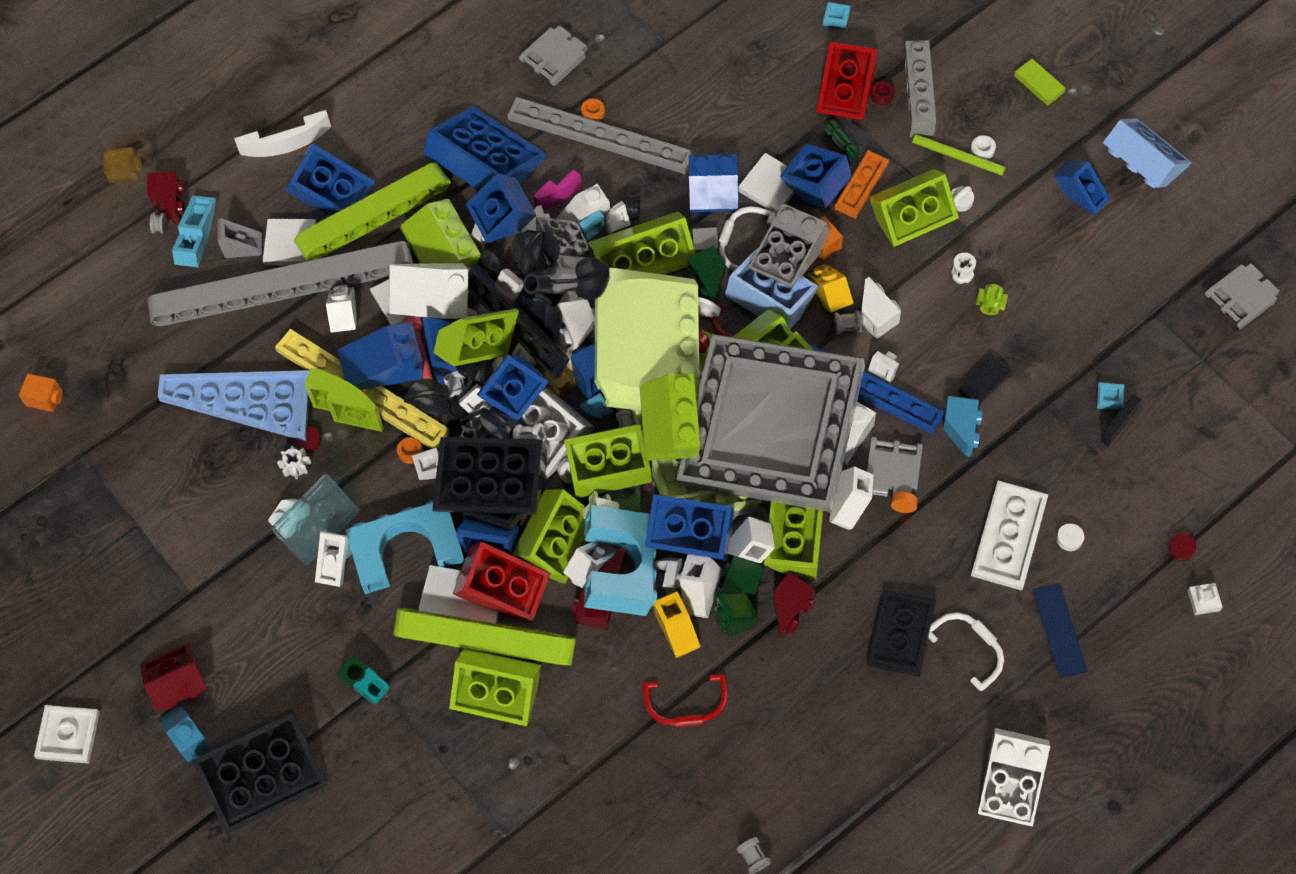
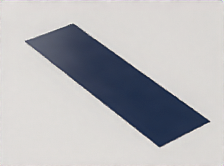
(1060, 630)

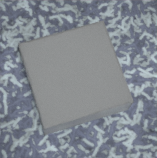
(705, 238)

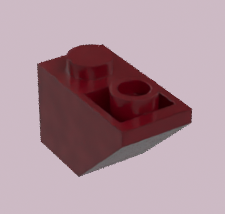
(165, 194)
(790, 602)

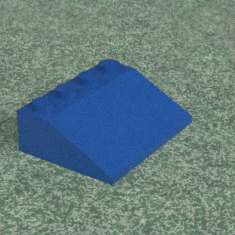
(480, 148)

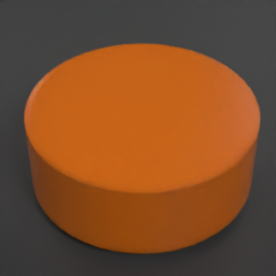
(593, 109)
(407, 448)
(904, 502)

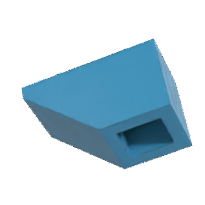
(961, 421)

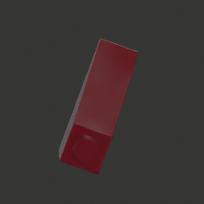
(596, 617)

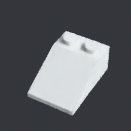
(428, 290)

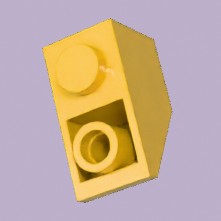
(832, 288)
(676, 624)

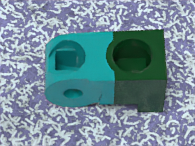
(363, 680)

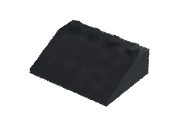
(489, 475)
(258, 771)

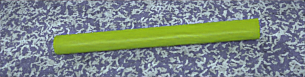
(959, 155)

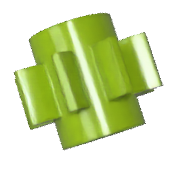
(991, 299)

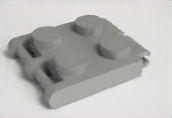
(554, 54)
(1243, 294)
(894, 468)

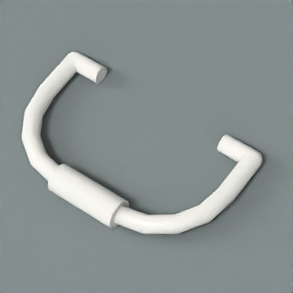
(728, 227)
(985, 634)

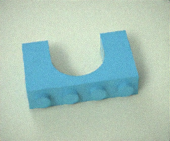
(370, 538)
(615, 592)

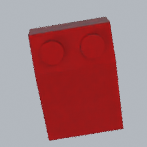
(847, 80)
(501, 582)

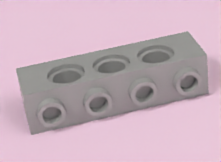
(919, 88)

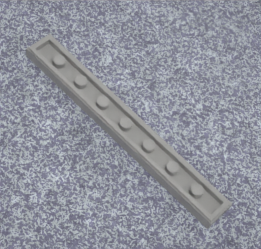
(600, 135)

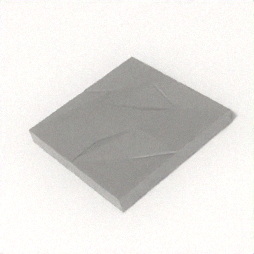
(773, 422)

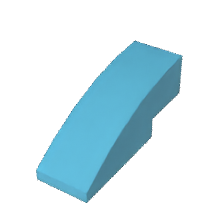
(194, 231)

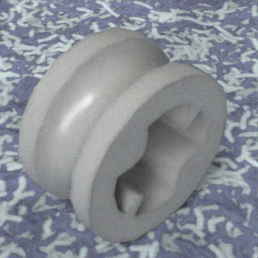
(158, 222)

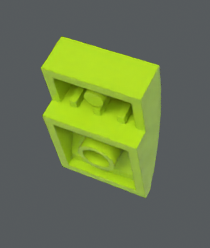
(343, 400)

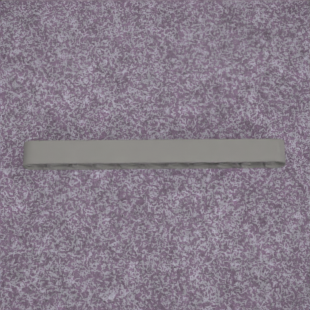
(276, 284)

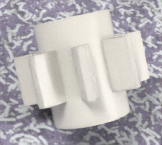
(294, 462)

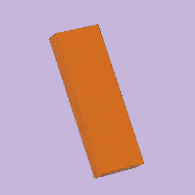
(861, 184)

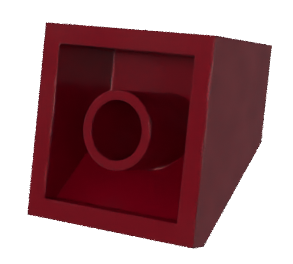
(173, 677)

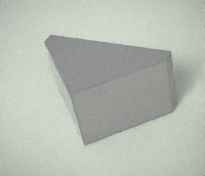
(238, 240)

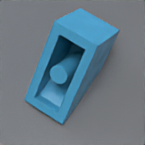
(183, 732)

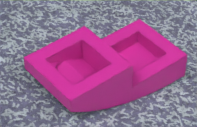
(553, 194)

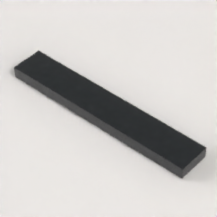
(526, 332)

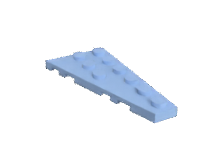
(257, 399)

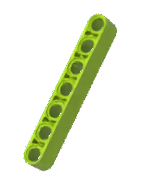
(372, 212)
(484, 636)

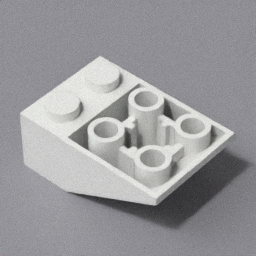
(1013, 777)

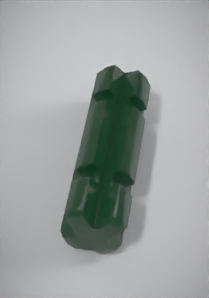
(842, 139)

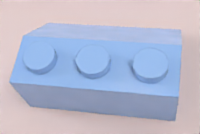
(1145, 152)
(762, 293)

